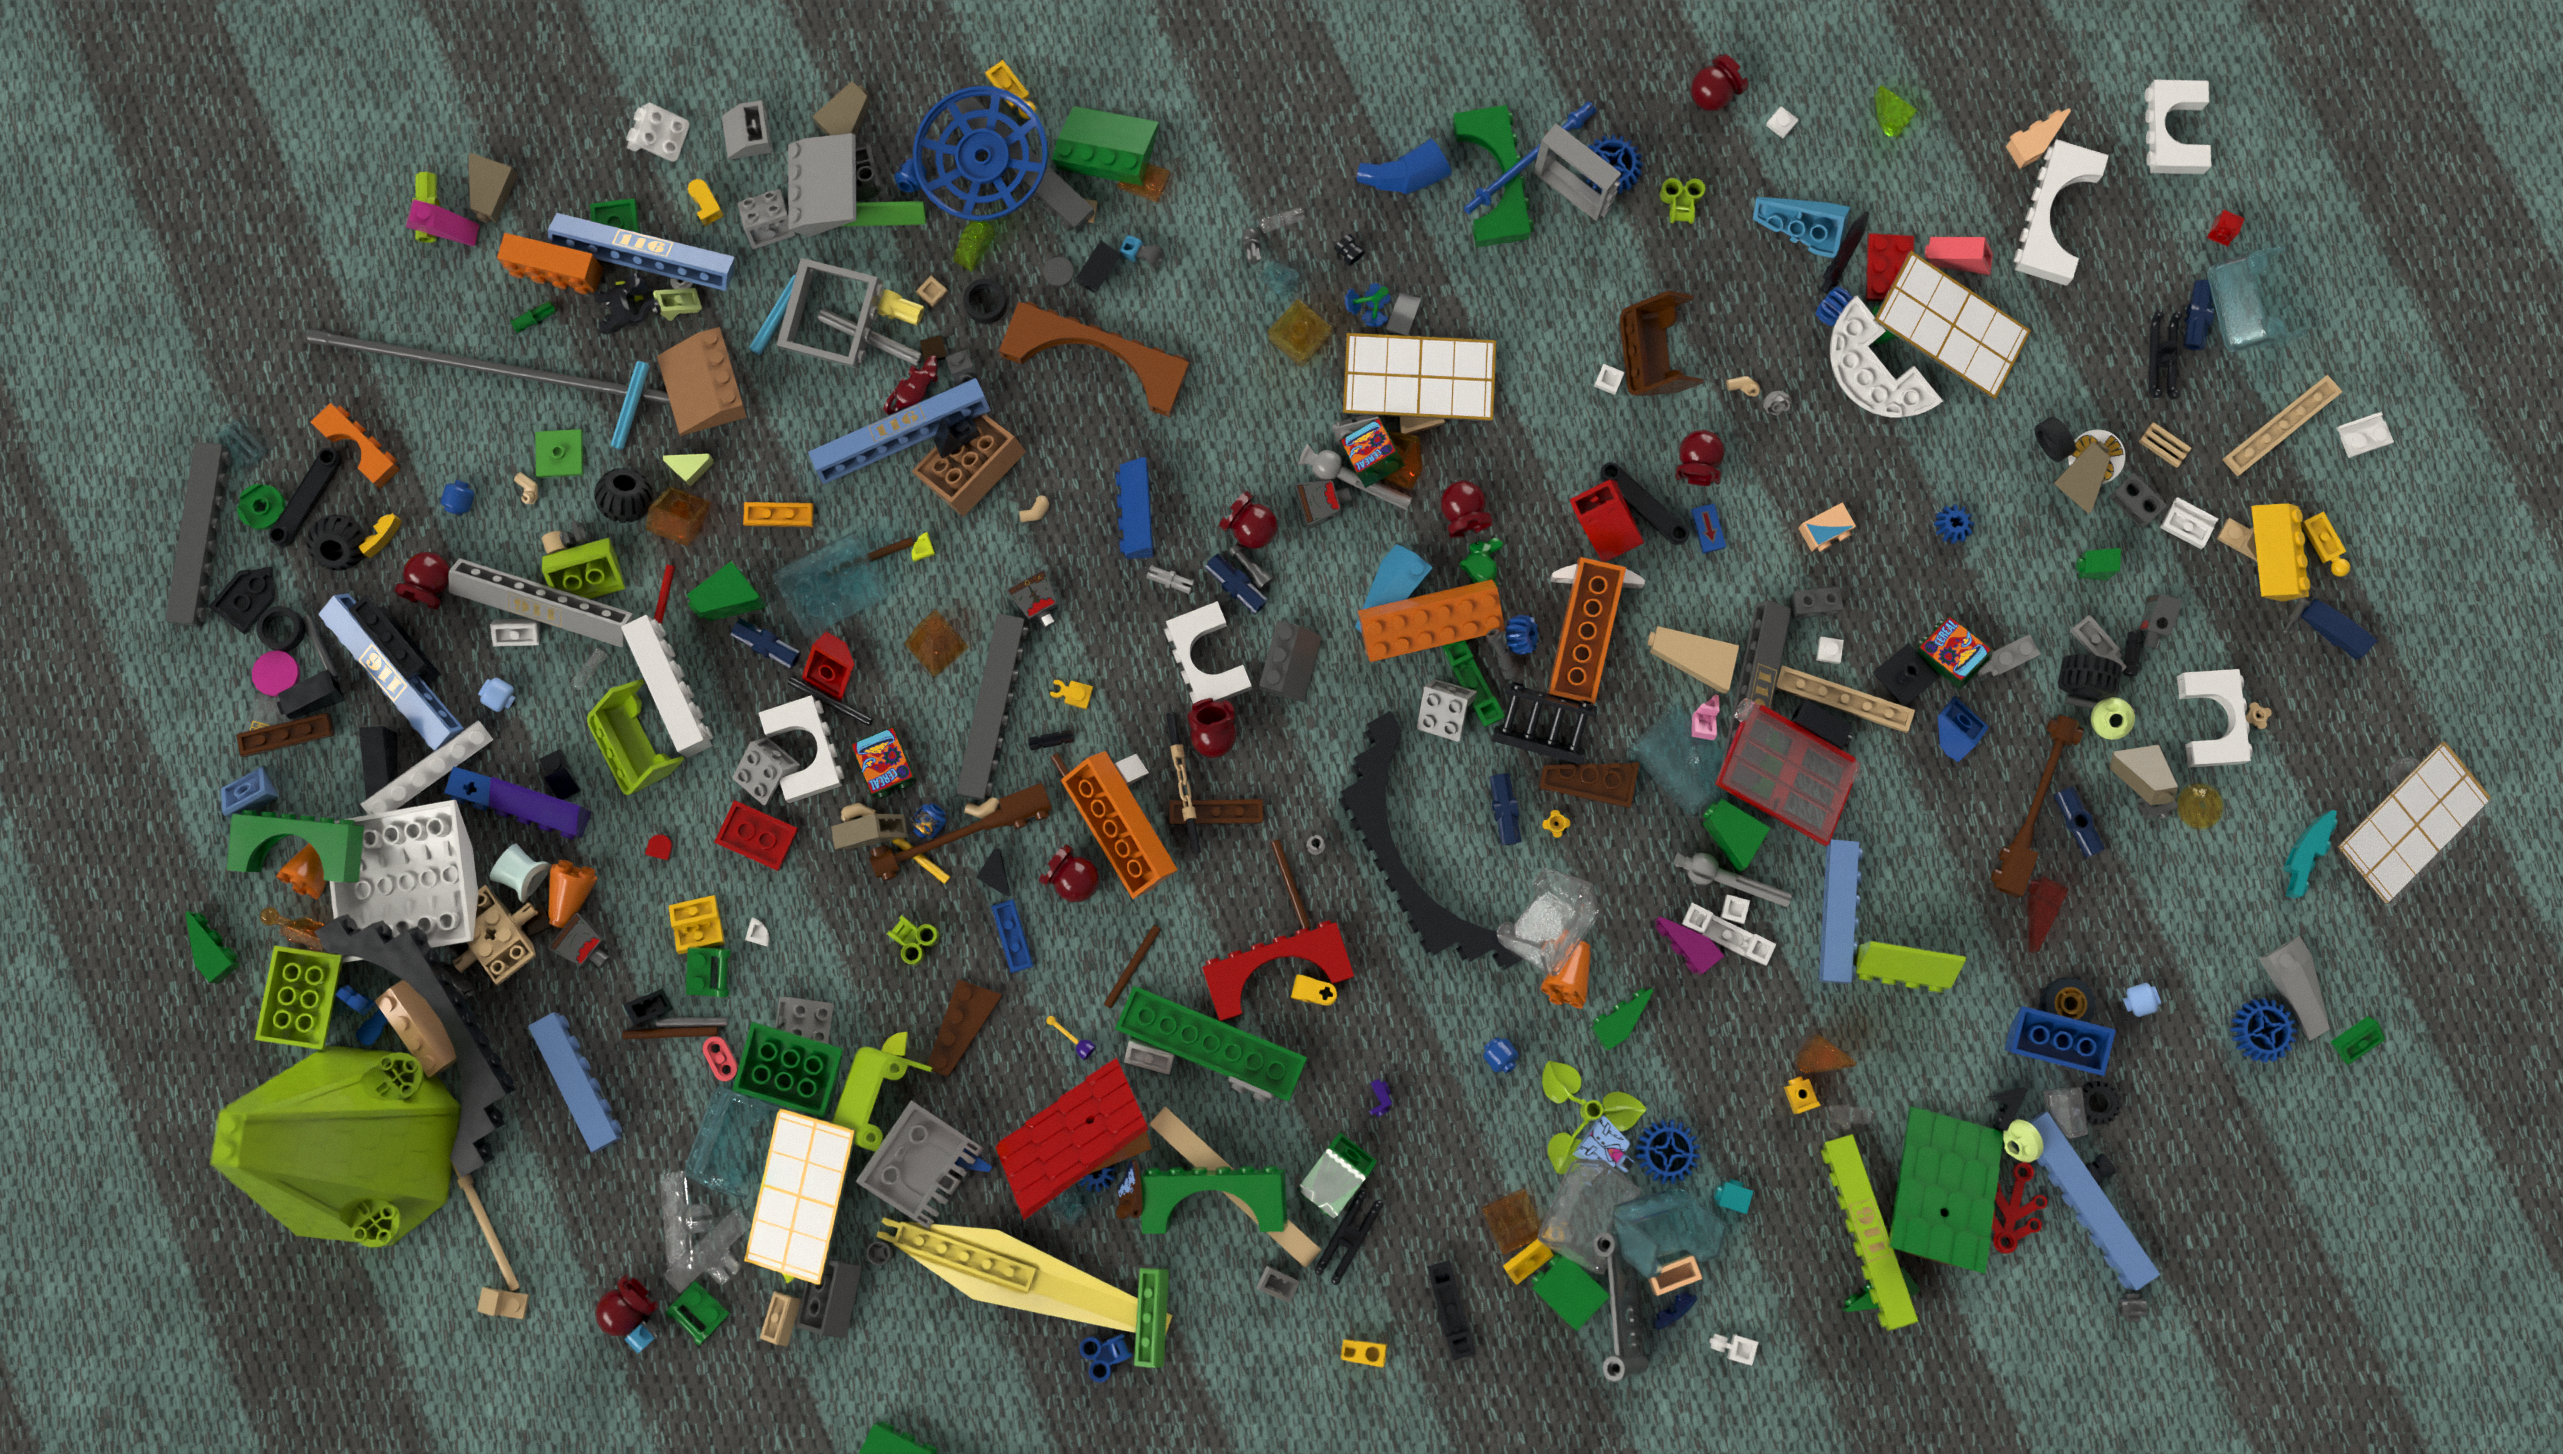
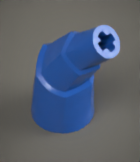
(1410, 172)

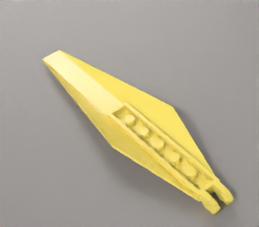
(1014, 1274)

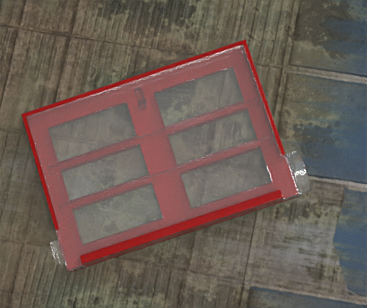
(1788, 772)

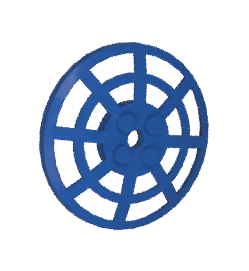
(975, 142)

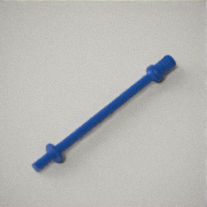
(1483, 196)

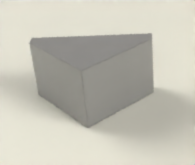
(1278, 1284)

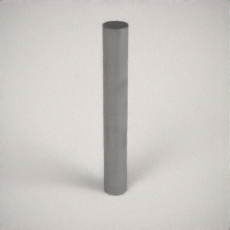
(692, 1022)

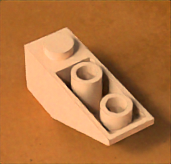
(2031, 144)

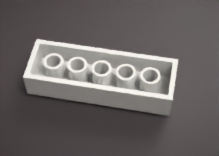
(666, 685)

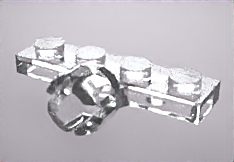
(680, 1217)
(710, 1254)

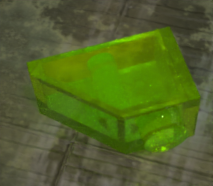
(1892, 112)
(973, 244)

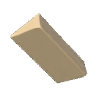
(780, 1319)

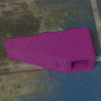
(1695, 947)

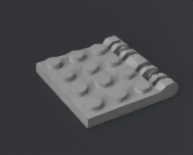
(917, 1162)

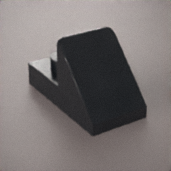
(953, 437)
(559, 775)
(2011, 1102)

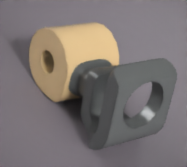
(557, 541)

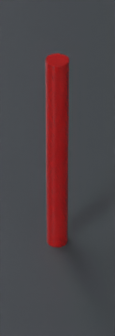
(664, 593)

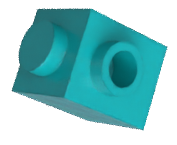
(1733, 1196)

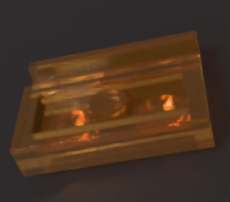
(1153, 185)

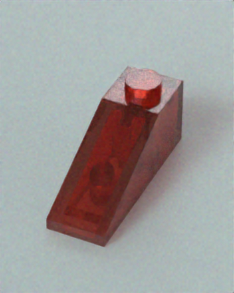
(2043, 907)

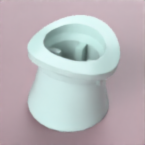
(519, 872)

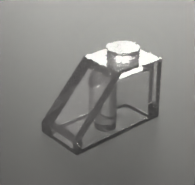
(2067, 1110)

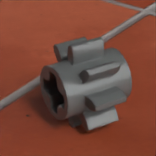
(2132, 1307)

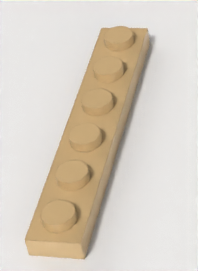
(2282, 425)
(1844, 699)

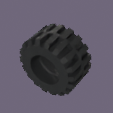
(2089, 676)

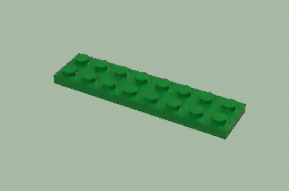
(1211, 1043)

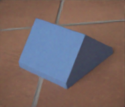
(247, 793)

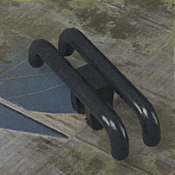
(2164, 355)
(1348, 1237)

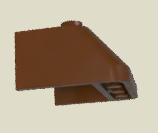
(1646, 346)

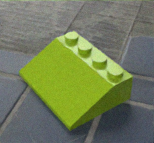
(1907, 966)
(299, 997)

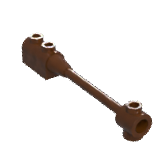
(1014, 811)
(2018, 857)

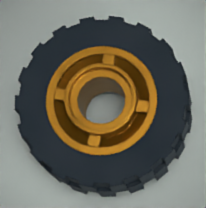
(2077, 992)

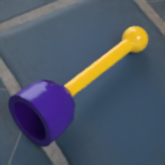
(1083, 1048)

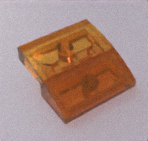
(1512, 1221)

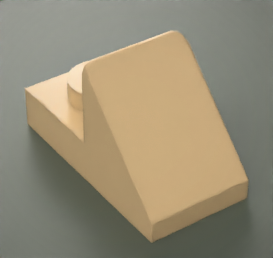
(2238, 538)
(503, 1303)

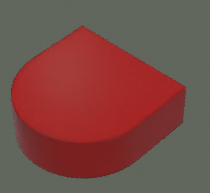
(659, 847)

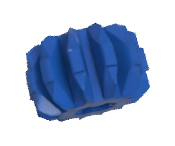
(1833, 305)
(1963, 524)
(1521, 634)
(1102, 1179)

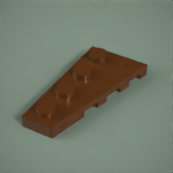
(1596, 782)
(963, 1019)

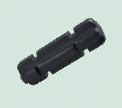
(2132, 653)
(1051, 739)

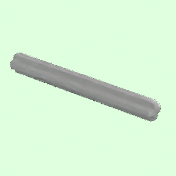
(876, 340)

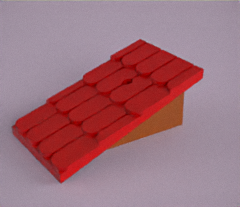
(1073, 1137)

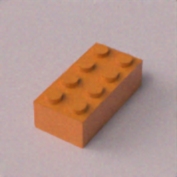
(549, 263)

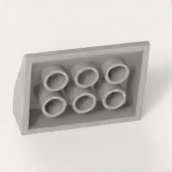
(821, 183)

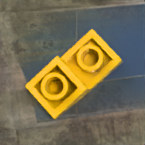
(386, 529)

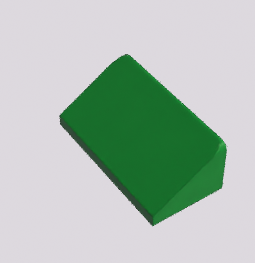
(2358, 1040)

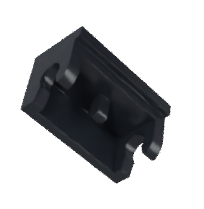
(1097, 267)

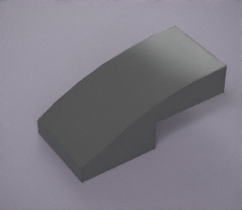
(1403, 314)

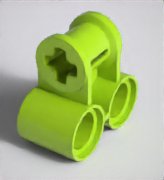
(1682, 203)
(910, 937)

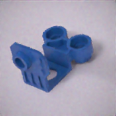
(371, 1028)

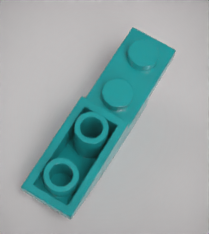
(2310, 844)

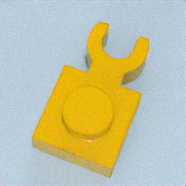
(1076, 694)

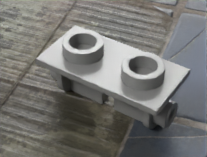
(1346, 427)

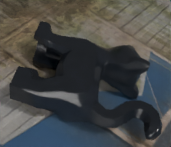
(623, 304)

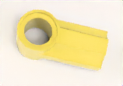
(897, 307)

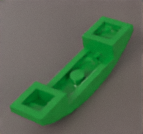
(1469, 677)

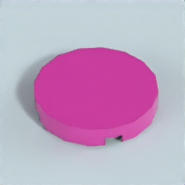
(275, 672)

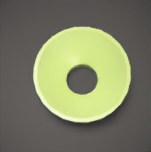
(2104, 710)
(2026, 1137)

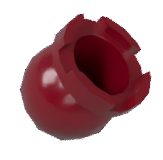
(1717, 84)
(1700, 457)
(1464, 507)
(1251, 523)
(424, 578)
(1212, 727)
(1072, 877)
(623, 1308)

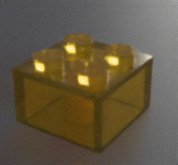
(1299, 333)

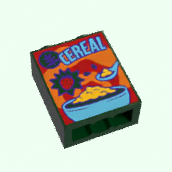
(1372, 452)
(1954, 652)
(884, 763)

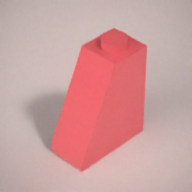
(1960, 253)

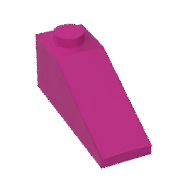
(441, 223)

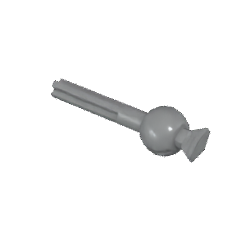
(1329, 466)
(1704, 869)

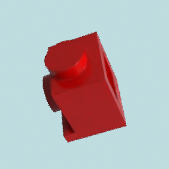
(2225, 228)

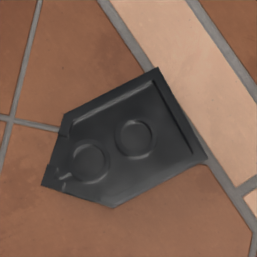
(245, 598)

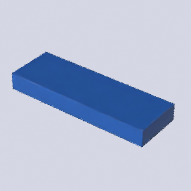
(1012, 936)

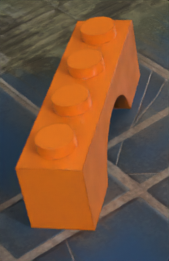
(374, 464)

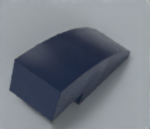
(2338, 629)

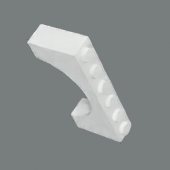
(2040, 251)

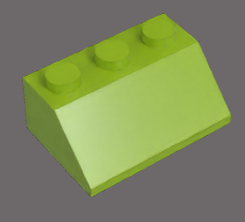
(584, 570)

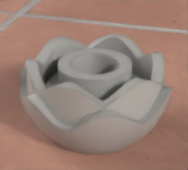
(1777, 402)

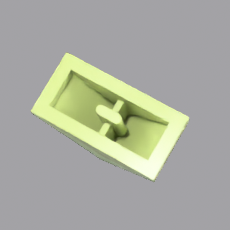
(690, 466)

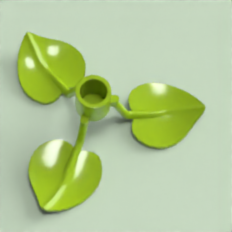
(1619, 1108)

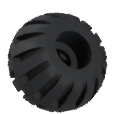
(623, 495)
(335, 542)

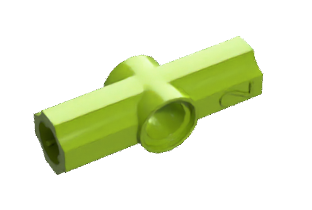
(427, 192)

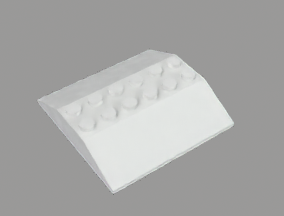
(413, 874)

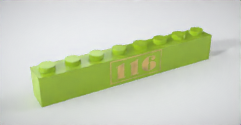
(1869, 1232)

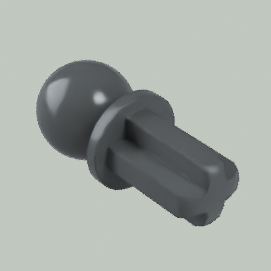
(1252, 245)

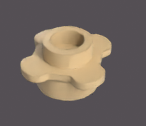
(2256, 709)

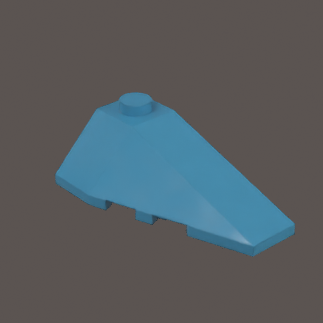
(1810, 222)
(1397, 578)

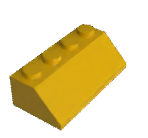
(2280, 551)

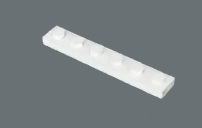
(428, 770)

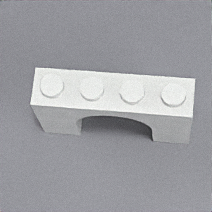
(2166, 153)
(1184, 633)
(2225, 688)
(823, 772)

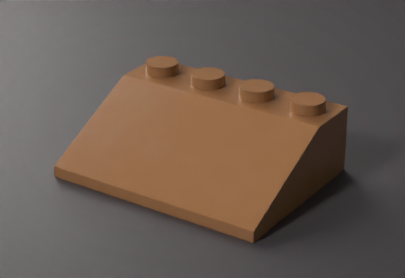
(701, 383)
(973, 469)

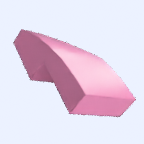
(1704, 719)

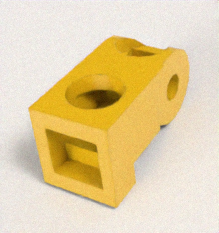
(702, 195)
(1364, 1352)

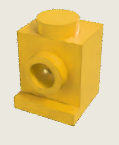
(1798, 1104)

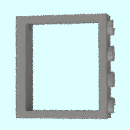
(1584, 160)
(797, 303)

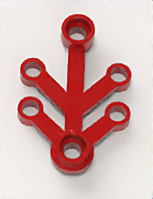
(2013, 1213)

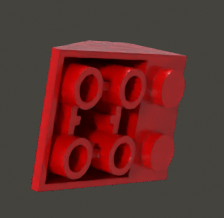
(1607, 520)

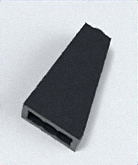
(378, 757)

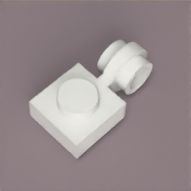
(1740, 1349)

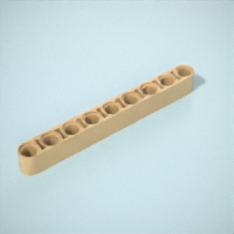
(1201, 1155)

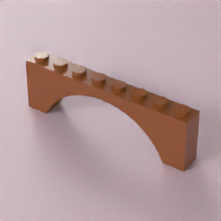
(1037, 330)

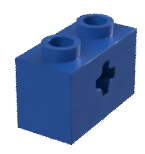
(460, 784)

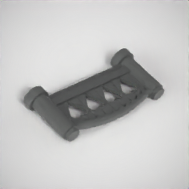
(1626, 1360)

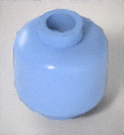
(496, 694)
(2142, 999)

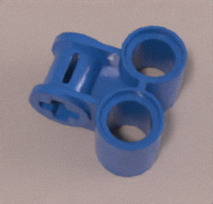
(1106, 1354)

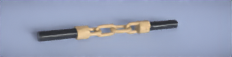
(1188, 812)

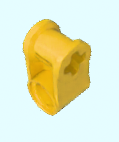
(1309, 990)

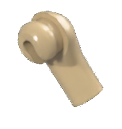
(1745, 384)
(530, 488)
(1037, 512)
(984, 809)
(854, 810)

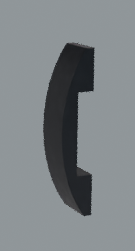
(1451, 1310)

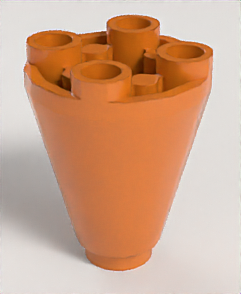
(304, 873)
(568, 891)
(1572, 981)

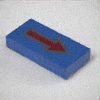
(1708, 528)

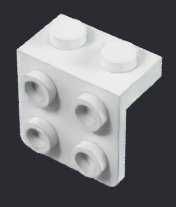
(658, 132)

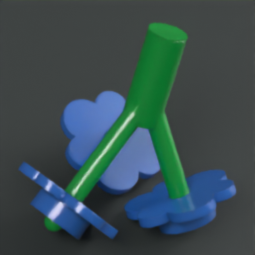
(1374, 298)

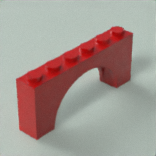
(1319, 946)

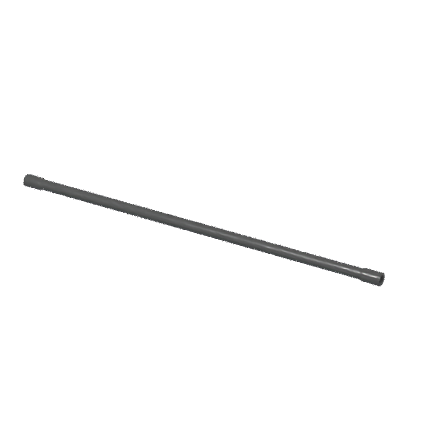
(329, 339)

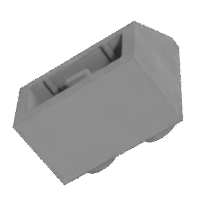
(747, 130)

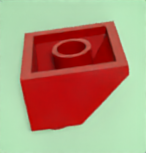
(829, 665)

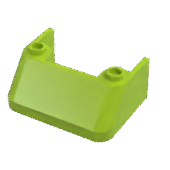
(625, 742)
(861, 1091)

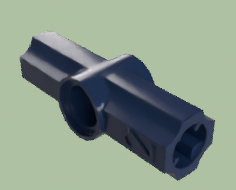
(2199, 316)
(1236, 583)
(765, 643)
(1505, 809)
(2086, 836)

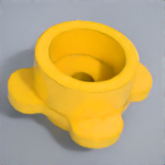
(1562, 823)

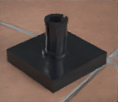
(1905, 675)

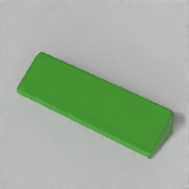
(889, 213)
(1151, 1317)

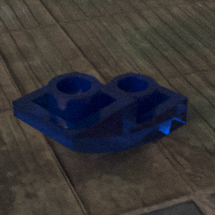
(1680, 1306)

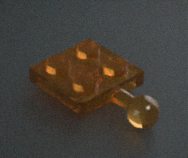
(297, 931)

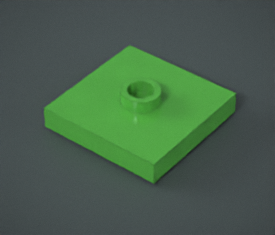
(559, 453)

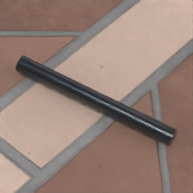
(832, 702)

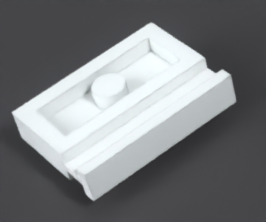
(2365, 435)
(2189, 523)

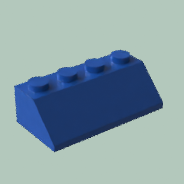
(1135, 509)
(2060, 1040)

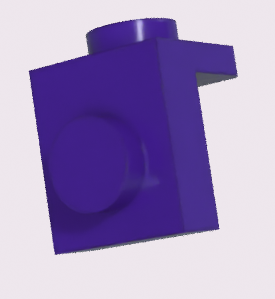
(1382, 1092)

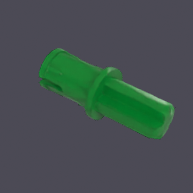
(533, 316)

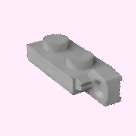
(2096, 640)
(2011, 656)

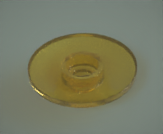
(2189, 807)

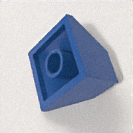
(1959, 729)

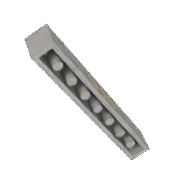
(538, 602)

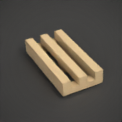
(2169, 437)

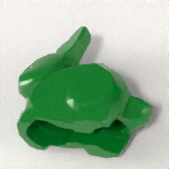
(1479, 564)

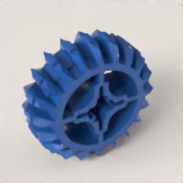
(1623, 149)
(2259, 1022)
(1666, 1163)

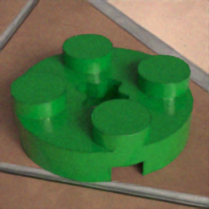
(249, 504)

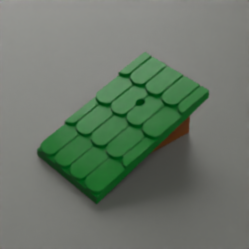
(1952, 1170)

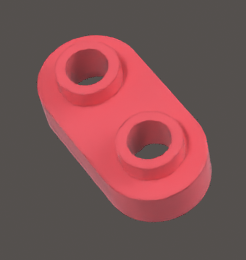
(719, 1060)

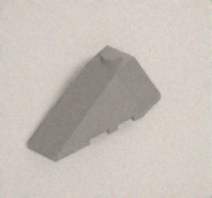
(2297, 982)

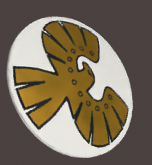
(2116, 451)

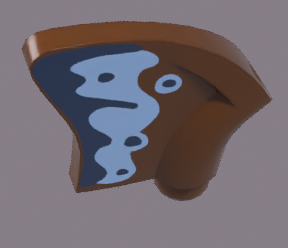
(1130, 1193)

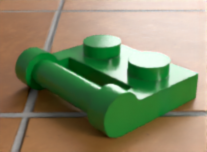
(700, 971)
(703, 1306)

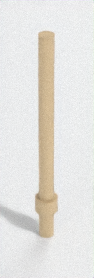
(466, 1184)

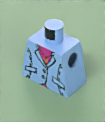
(1606, 1144)

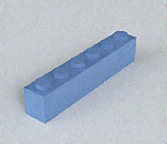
(1839, 912)
(575, 1081)

